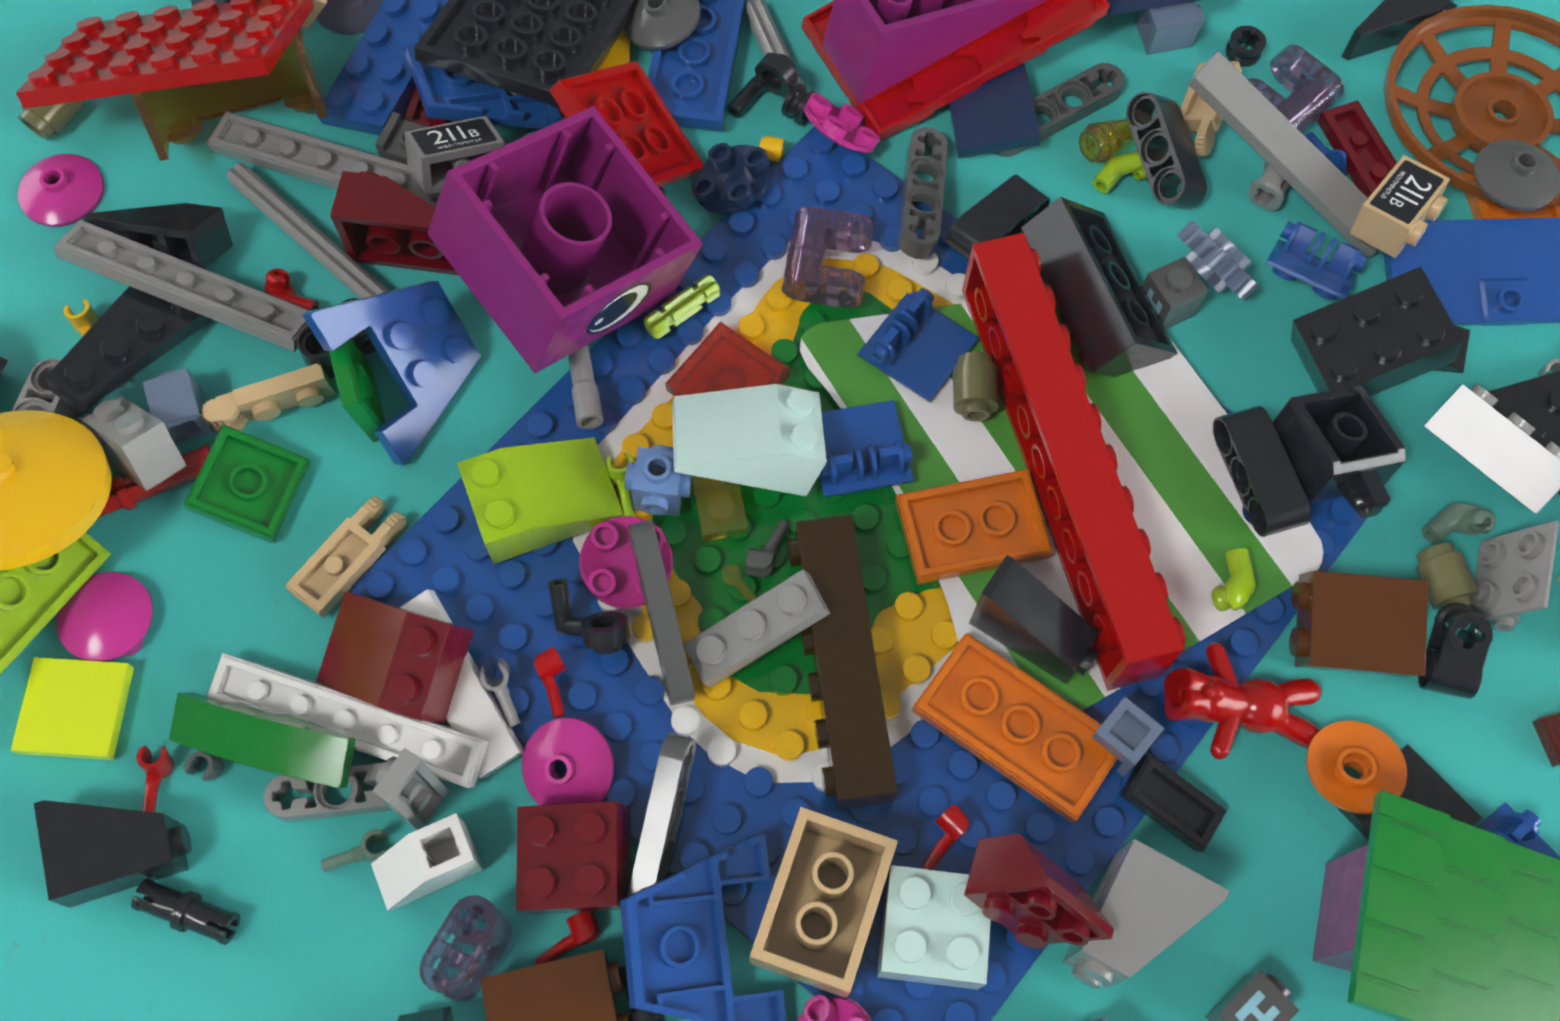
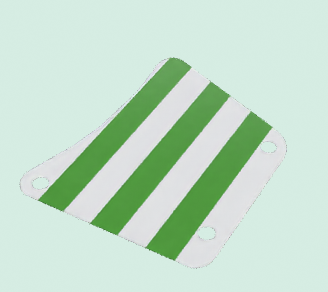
(1165, 456)

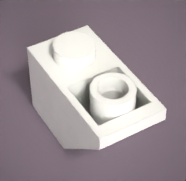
(426, 862)

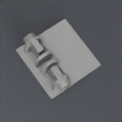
(1515, 574)

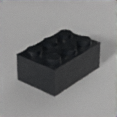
(1377, 336)

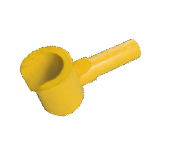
(773, 147)
(82, 321)

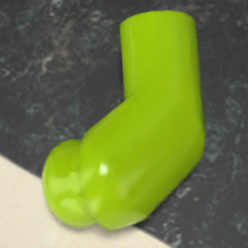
(1116, 168)
(1239, 585)

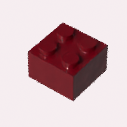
(572, 857)

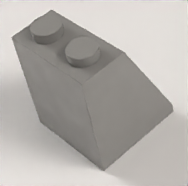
(1149, 906)

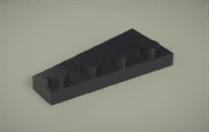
(120, 345)

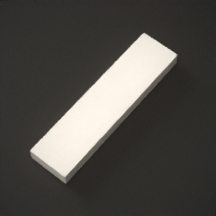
(473, 706)

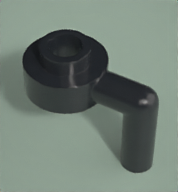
(774, 73)
(601, 631)

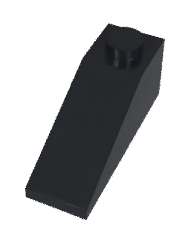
(1390, 24)
(180, 230)

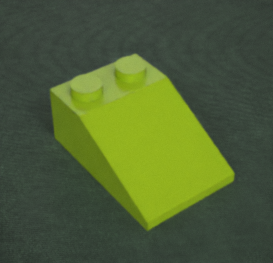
(538, 494)

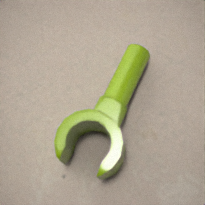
(618, 478)

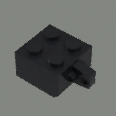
(1341, 447)

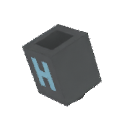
(1175, 292)
(1255, 999)

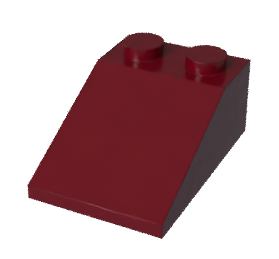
(385, 224)
(394, 658)

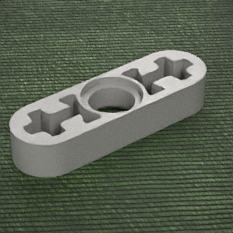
(303, 809)

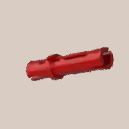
(126, 493)

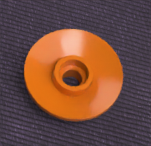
(1366, 751)

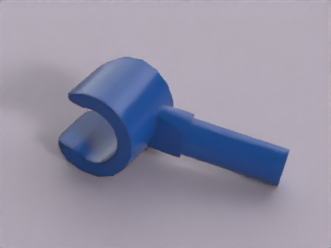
(1336, 156)

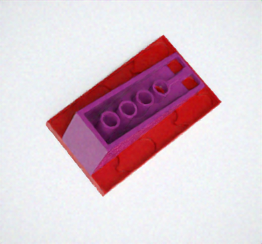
(919, 55)

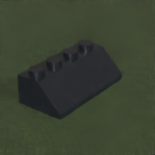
(1097, 289)

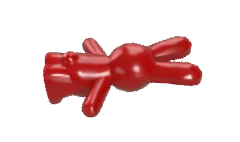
(1252, 705)

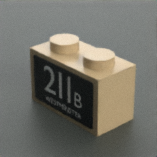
(1400, 207)

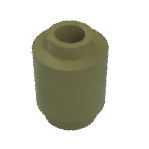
(49, 118)
(975, 386)
(1447, 576)

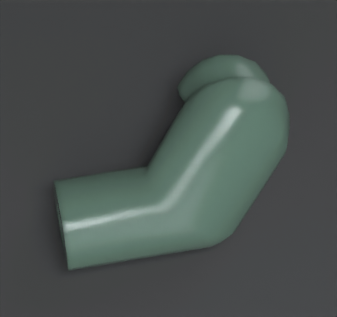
(1459, 519)

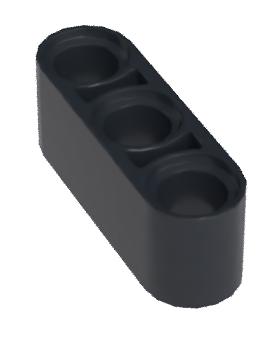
(1151, 140)
(997, 215)
(1261, 471)

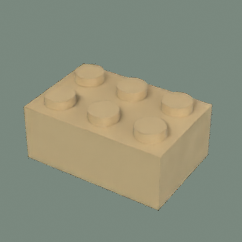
(823, 902)

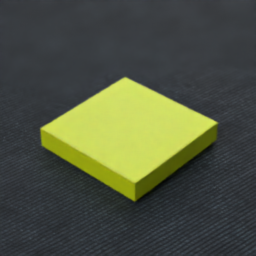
(72, 709)

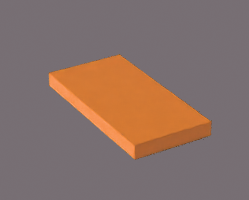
(1017, 727)

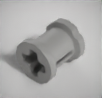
(1272, 190)

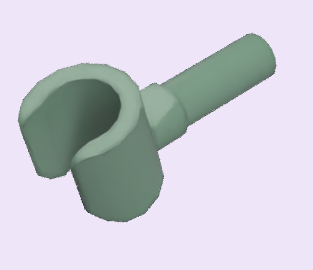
(357, 853)

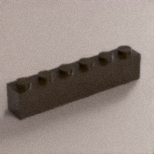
(845, 668)

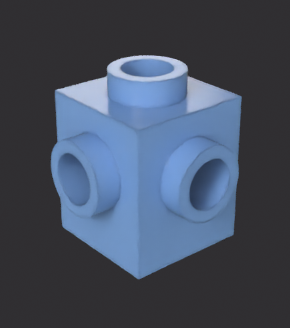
(655, 484)

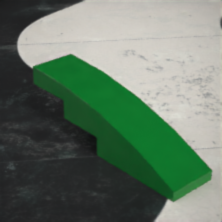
(263, 740)

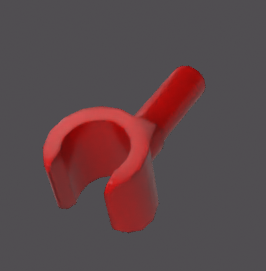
(547, 666)
(154, 774)
(954, 825)
(583, 931)

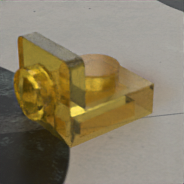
(719, 508)

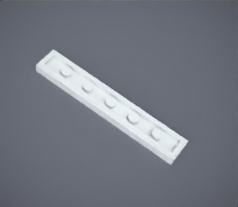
(377, 731)

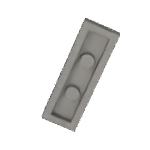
(756, 628)
(409, 788)

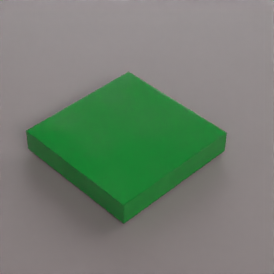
(357, 387)
(247, 483)

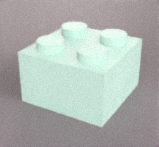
(932, 930)

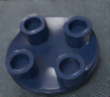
(732, 178)

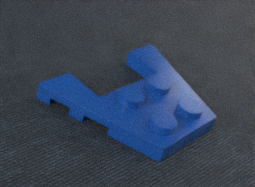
(462, 98)
(420, 346)
(680, 941)

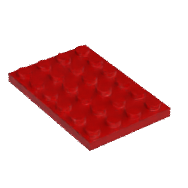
(166, 50)

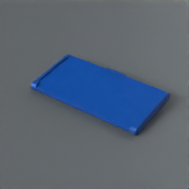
(1489, 269)

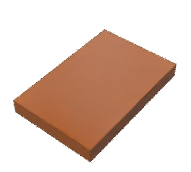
(973, 526)

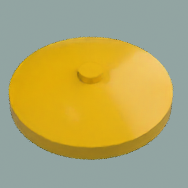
(49, 484)

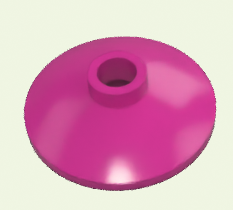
(60, 190)
(586, 757)

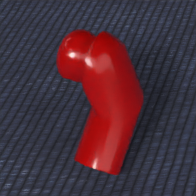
(279, 286)

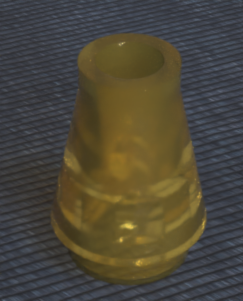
(1105, 139)

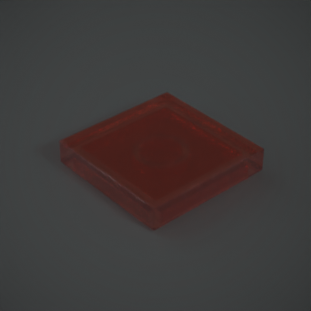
(725, 363)

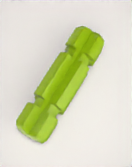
(681, 306)

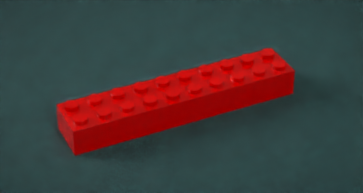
(1071, 464)

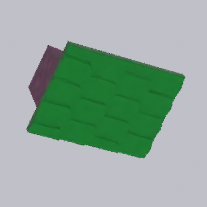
(1442, 920)

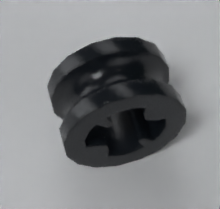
(1251, 37)
(795, 102)

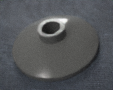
(662, 22)
(1516, 175)

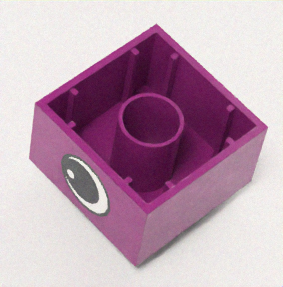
(562, 237)

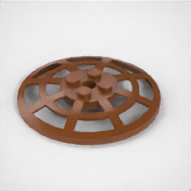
(1471, 110)

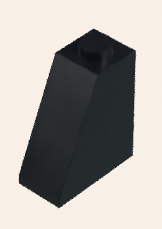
(1034, 622)
(105, 849)

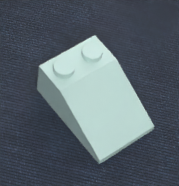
(751, 437)

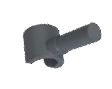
(759, 561)
(215, 765)

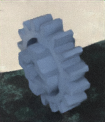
(1217, 260)

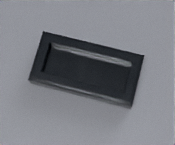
(1172, 802)

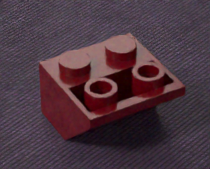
(1032, 895)

